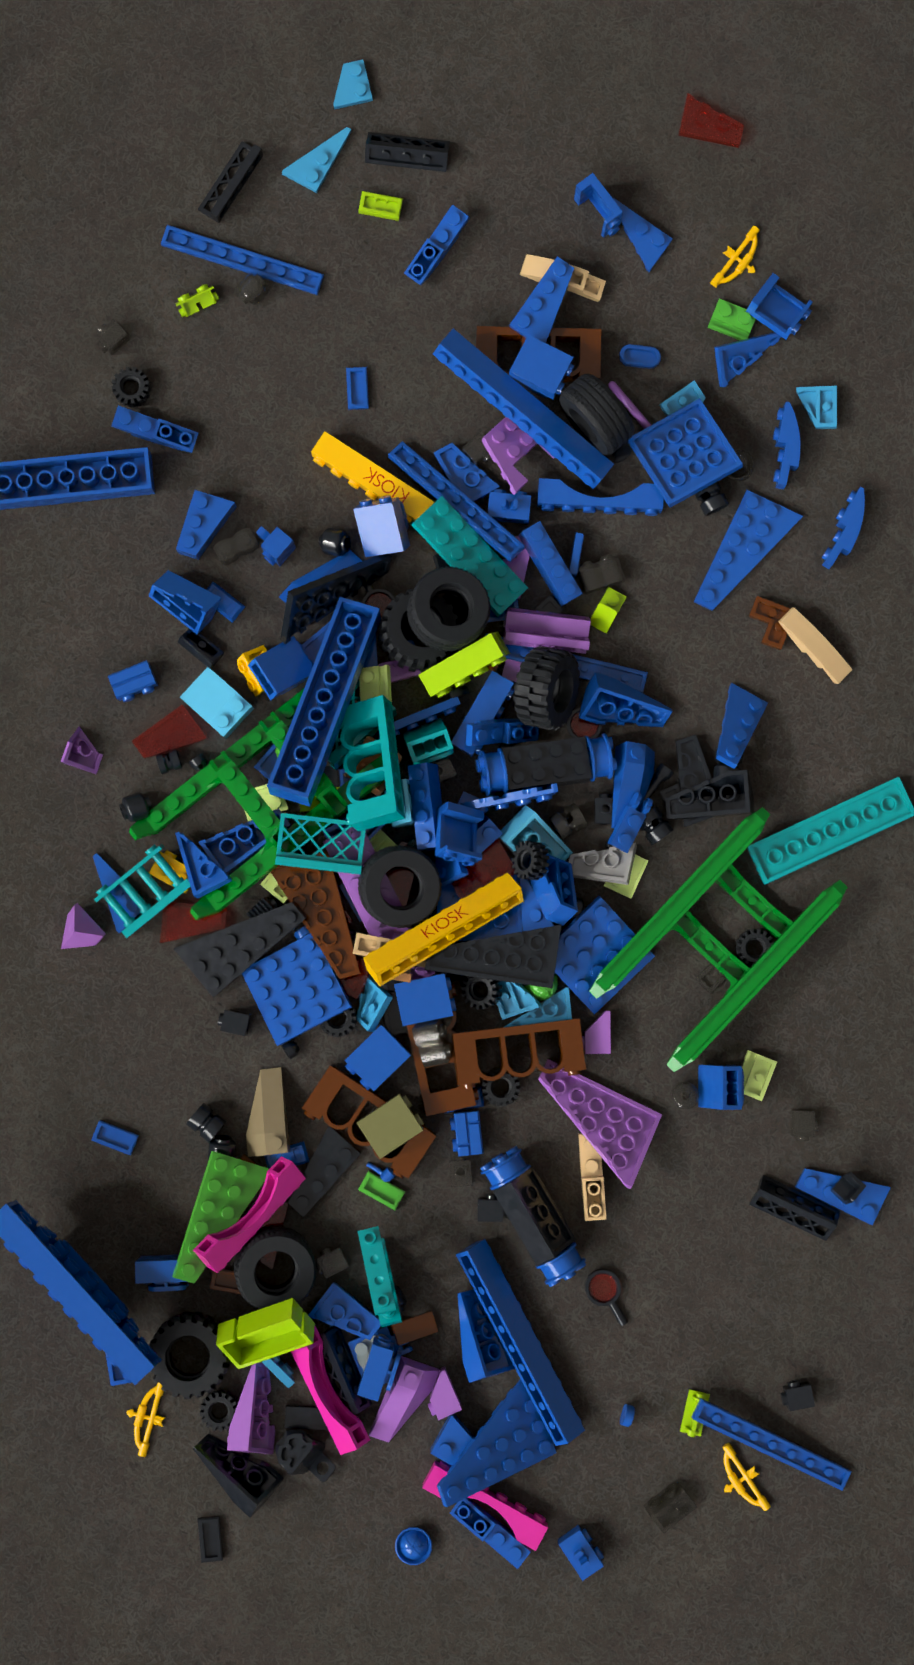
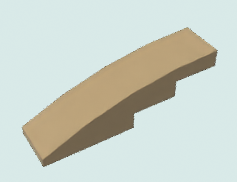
(815, 645)

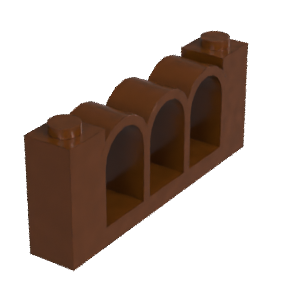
(588, 340)
(570, 1048)
(323, 1095)
(446, 1099)

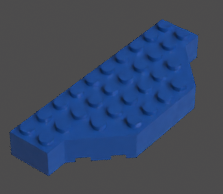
(78, 1290)

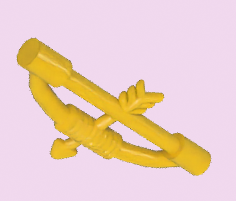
(743, 263)
(153, 1418)
(748, 1476)

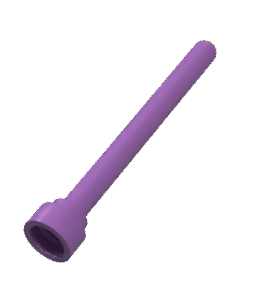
(629, 405)

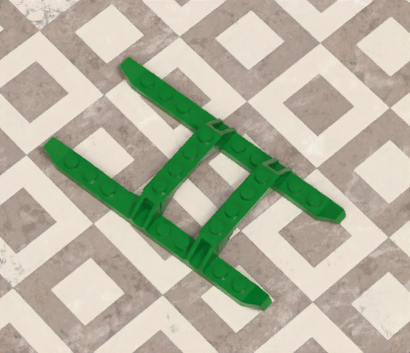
(226, 771)
(744, 980)

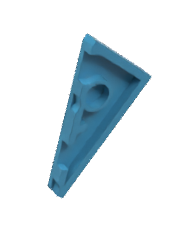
(314, 166)
(552, 1009)

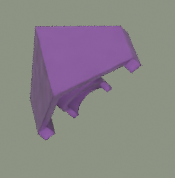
(81, 753)
(80, 930)

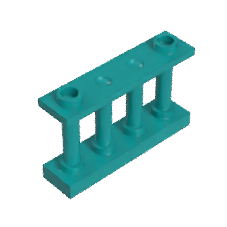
(163, 897)
(379, 1276)

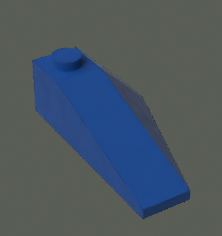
(328, 568)
(616, 702)
(632, 775)
(481, 1348)

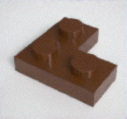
(770, 613)

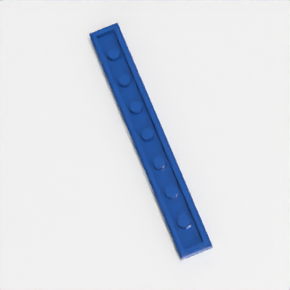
(242, 259)
(439, 486)
(588, 666)
(771, 1444)

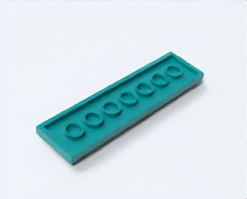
(831, 830)

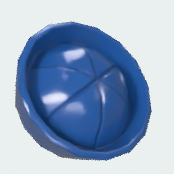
(413, 1546)

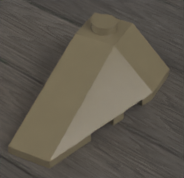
(268, 1123)

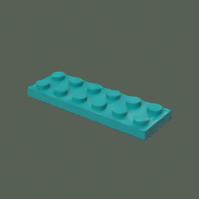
(467, 550)

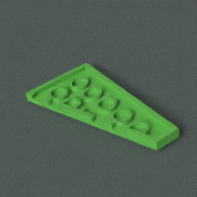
(221, 1200)

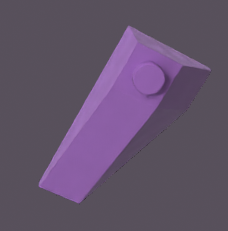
(409, 1389)
(250, 1424)

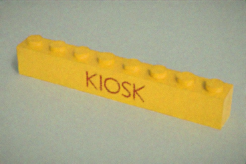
(367, 475)
(443, 929)

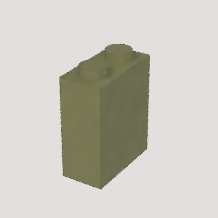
(391, 1125)

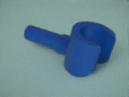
(385, 1175)

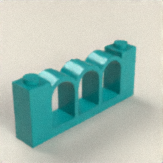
(383, 808)

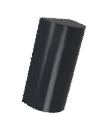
(201, 648)

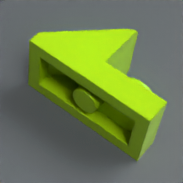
(607, 610)

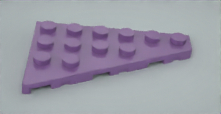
(608, 1120)

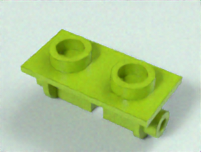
(189, 302)
(689, 1425)

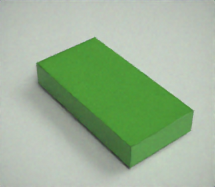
(381, 1191)

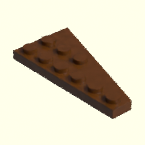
(326, 920)

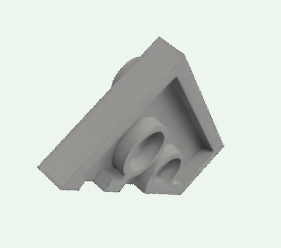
(604, 865)

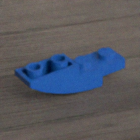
(437, 245)
(154, 430)
(788, 438)
(850, 523)
(500, 731)
(490, 1531)

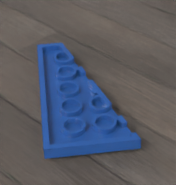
(751, 535)

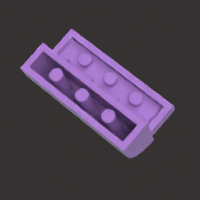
(546, 629)

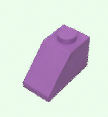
(598, 1036)
(444, 1397)

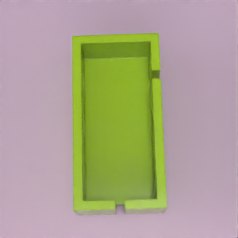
(465, 663)
(265, 1333)

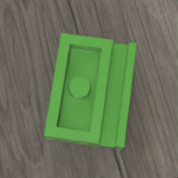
(731, 320)

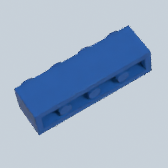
(550, 564)
(485, 707)
(425, 801)

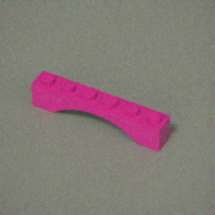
(279, 1184)
(343, 1426)
(527, 1528)

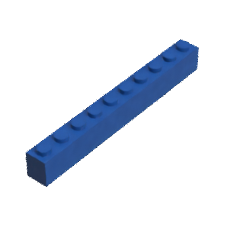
(522, 408)
(520, 1342)

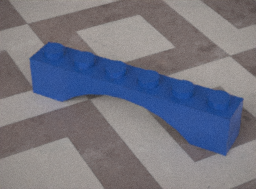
(556, 494)

